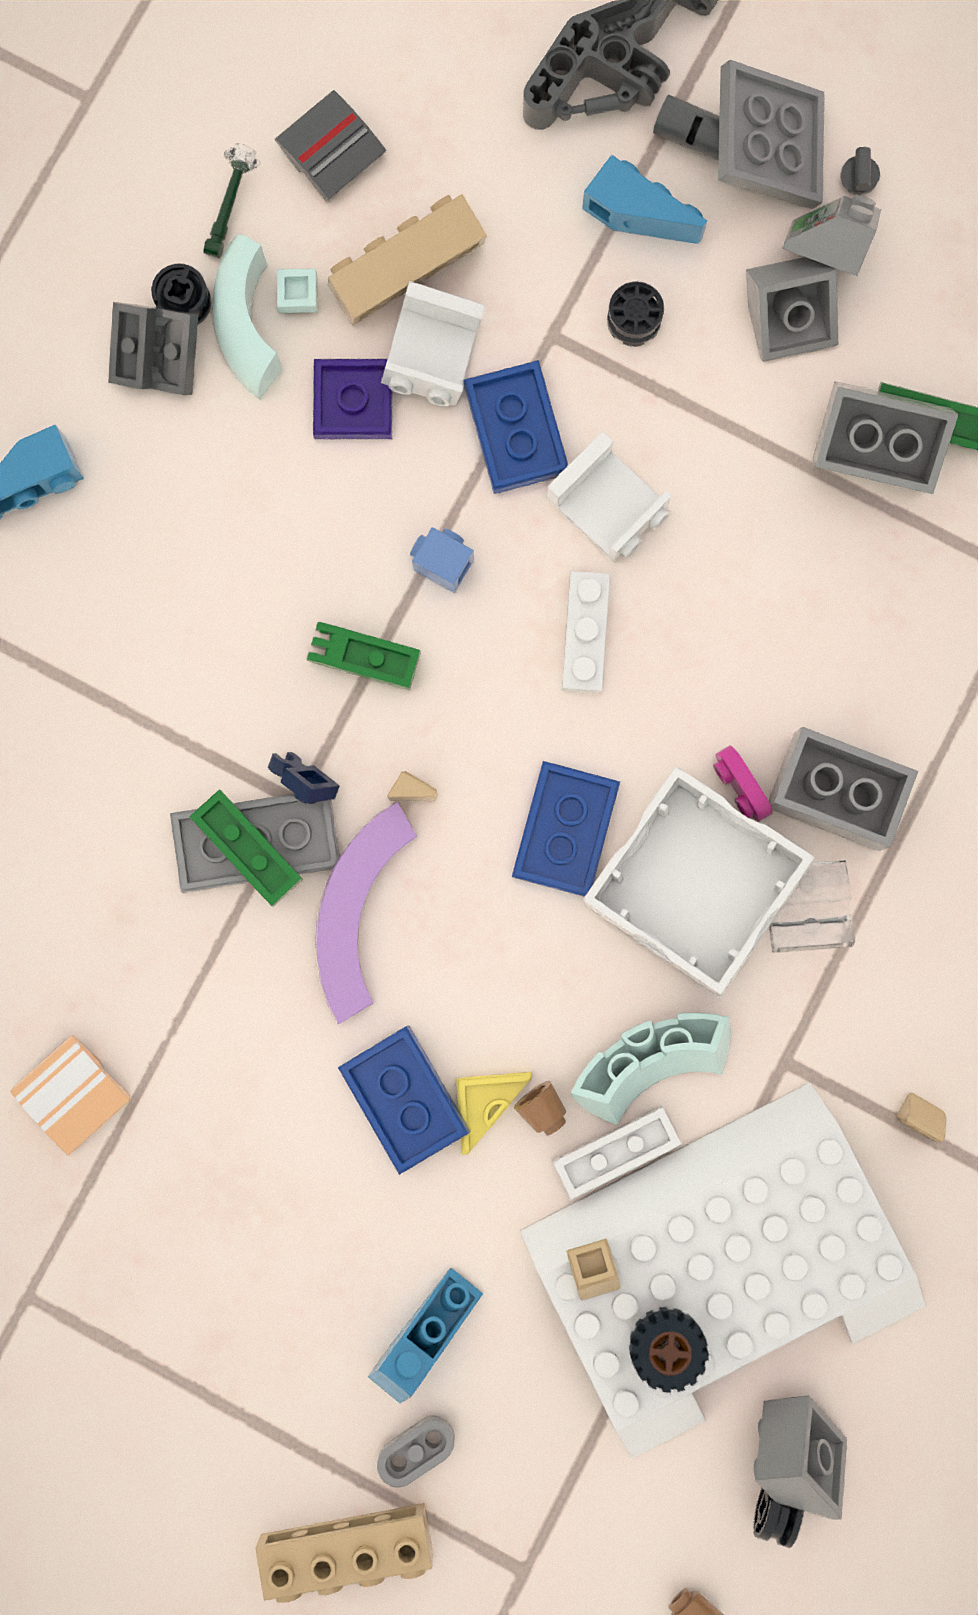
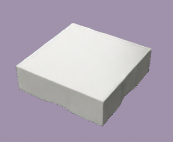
(698, 881)

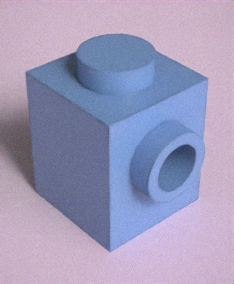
(442, 558)

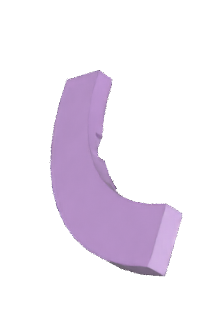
(342, 906)

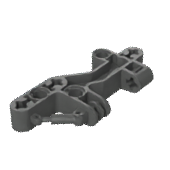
(602, 34)

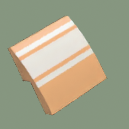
(70, 1095)

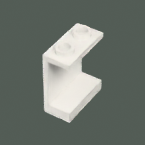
(432, 344)
(607, 499)

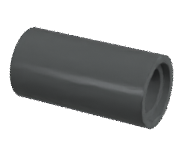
(689, 126)

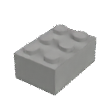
(884, 437)
(842, 789)

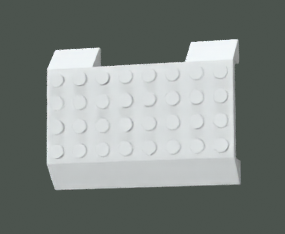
(746, 1234)

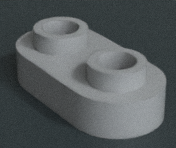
(417, 1450)

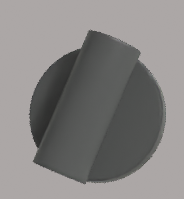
(860, 172)

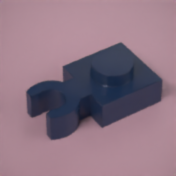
(306, 782)

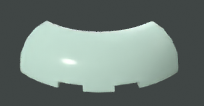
(233, 292)
(649, 1055)

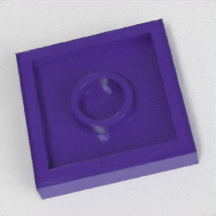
(351, 399)

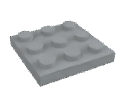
(771, 135)

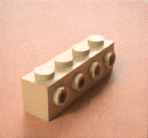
(411, 255)
(344, 1553)

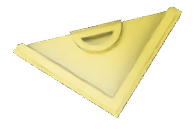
(484, 1100)

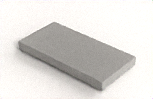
(297, 830)

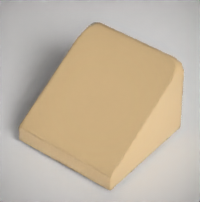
(411, 789)
(923, 1117)
(593, 1269)

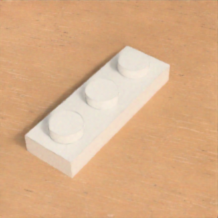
(586, 632)
(616, 1152)

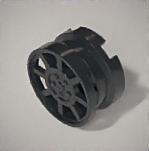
(181, 289)
(635, 313)
(776, 1521)

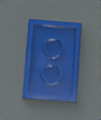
(516, 426)
(565, 829)
(404, 1099)

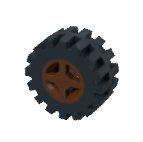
(667, 1366)

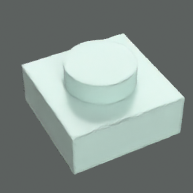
(297, 290)

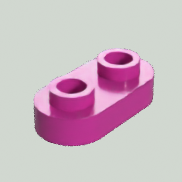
(733, 770)

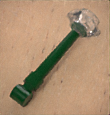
(242, 160)

